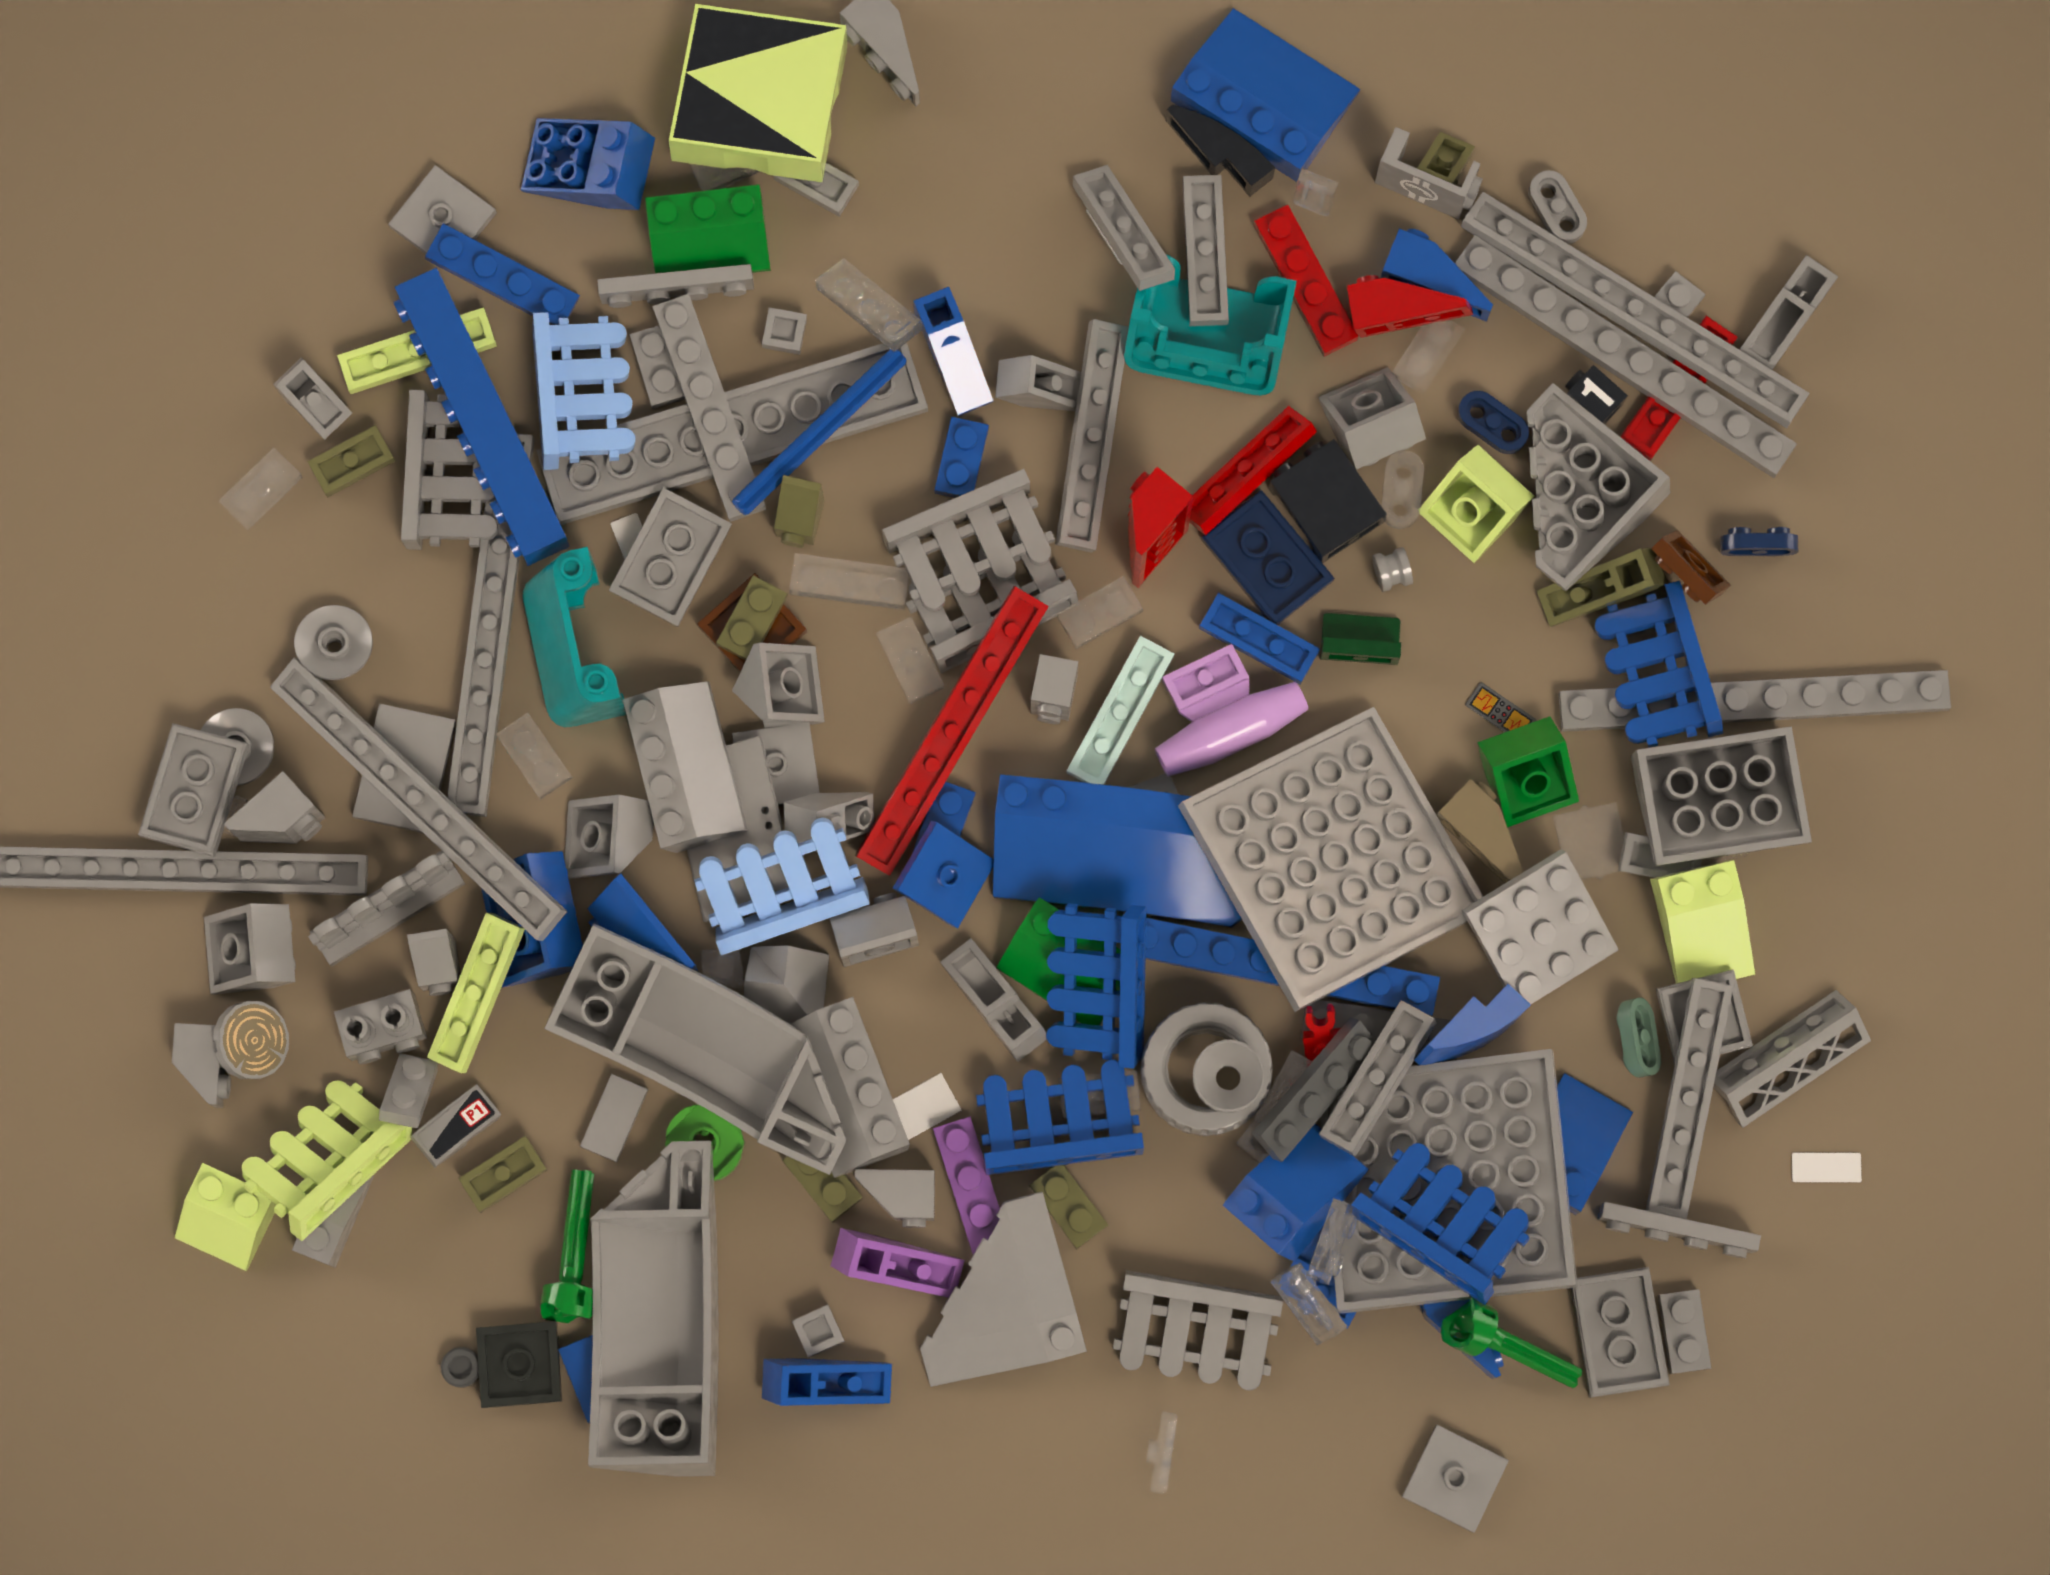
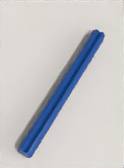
(819, 431)

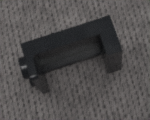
(1327, 499)

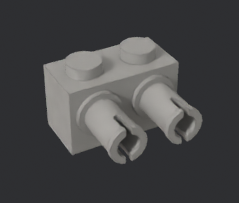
(381, 1026)

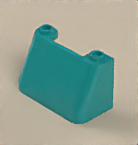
(1228, 356)
(570, 692)

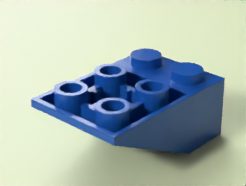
(589, 162)

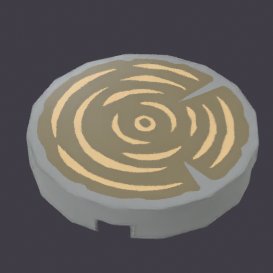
(251, 1040)

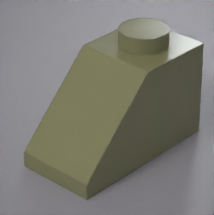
(798, 511)

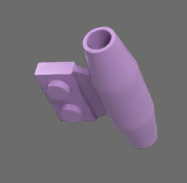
(1222, 713)

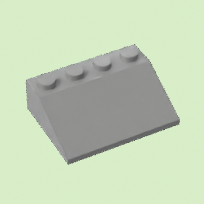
(1721, 796)

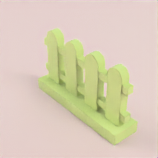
(327, 1185)

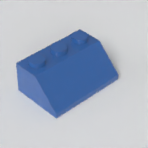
(627, 915)
(563, 944)

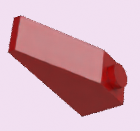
(1391, 305)

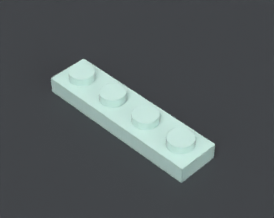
(1120, 712)

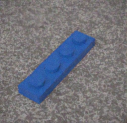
(500, 275)

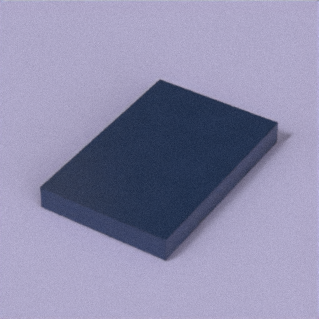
(1267, 558)

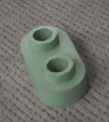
(1639, 1037)

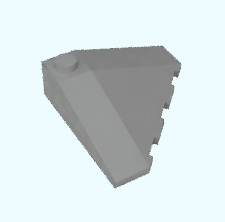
(1587, 487)
(1011, 1304)

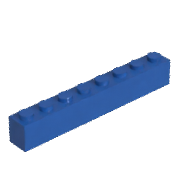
(481, 416)

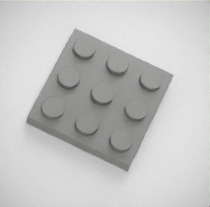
(1540, 928)

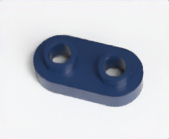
(1495, 420)
(1776, 542)

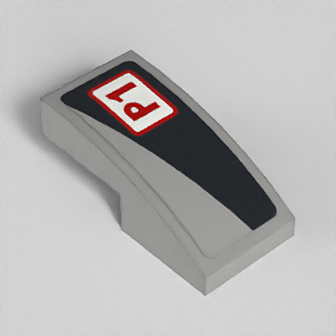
(455, 1126)

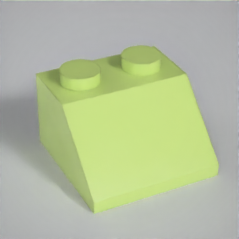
(1475, 503)
(224, 1217)

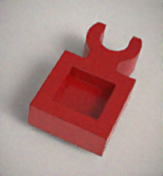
(1320, 1033)

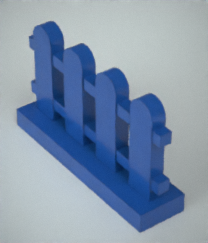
(1674, 682)
(1127, 967)
(1079, 1126)
(1452, 1240)

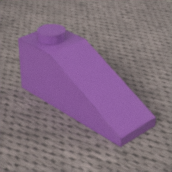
(895, 1263)

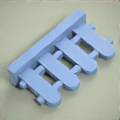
(576, 407)
(772, 917)

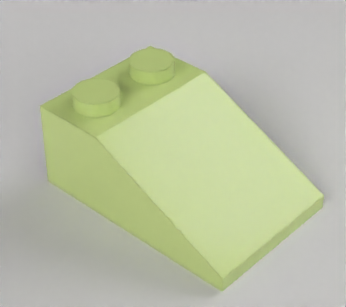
(1704, 921)

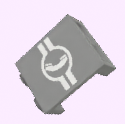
(1424, 186)

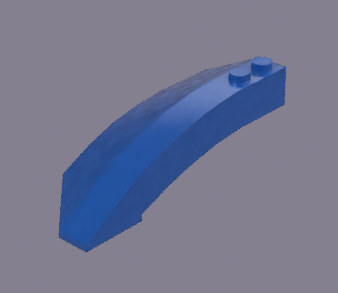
(1103, 850)

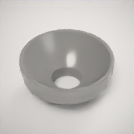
(1234, 1055)

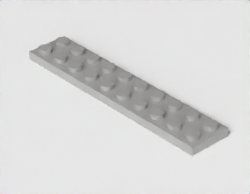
(768, 421)

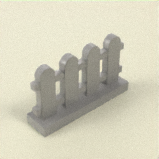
(439, 488)
(975, 508)
(954, 648)
(386, 908)
(1217, 1324)

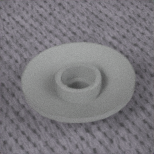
(331, 625)
(247, 728)

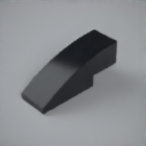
(1221, 149)

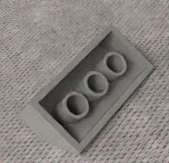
(685, 766)
(855, 1086)

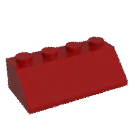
(1156, 521)

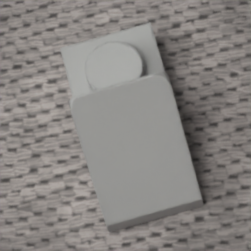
(312, 398)

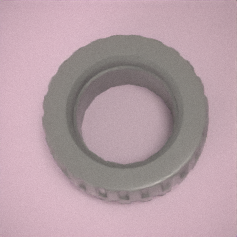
(1177, 1027)

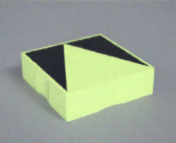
(758, 92)

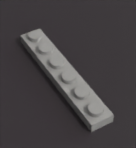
(706, 401)
(1092, 436)
(1689, 1098)

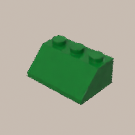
(708, 230)
(1028, 954)

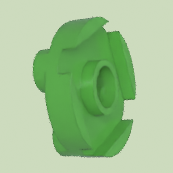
(727, 1141)

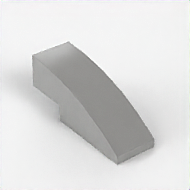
(1789, 312)
(994, 999)

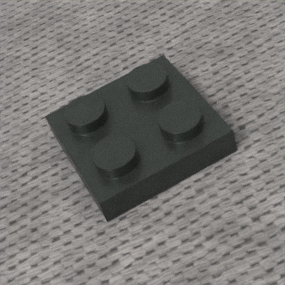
(519, 1364)

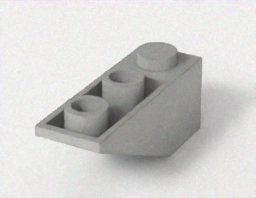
(880, 33)

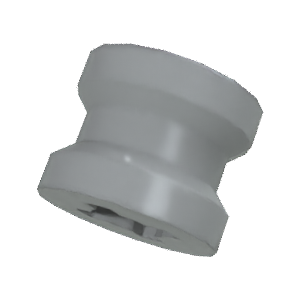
(1392, 569)

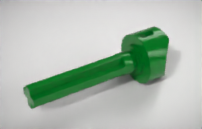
(569, 1294)
(1478, 1329)

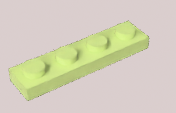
(398, 358)
(476, 992)

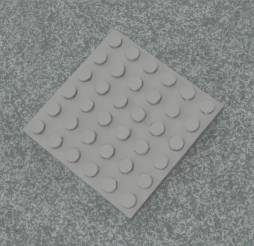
(1332, 858)
(1504, 1133)

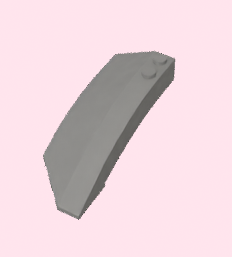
(700, 1044)
(657, 1320)

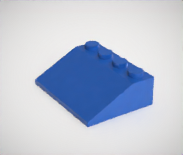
(1265, 92)

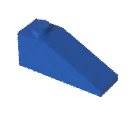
(1426, 265)
(825, 1382)

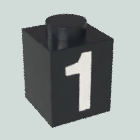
(1596, 393)

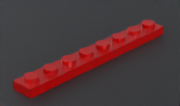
(951, 730)

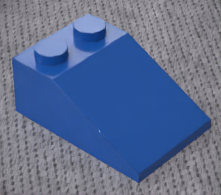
(1589, 1133)
(1292, 1198)

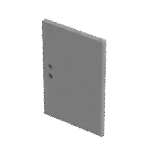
(755, 794)

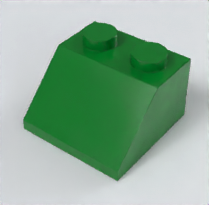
(1529, 771)

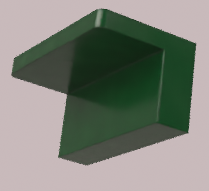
(1360, 639)

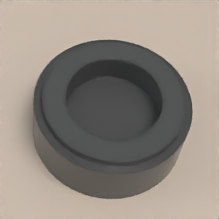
(460, 1367)

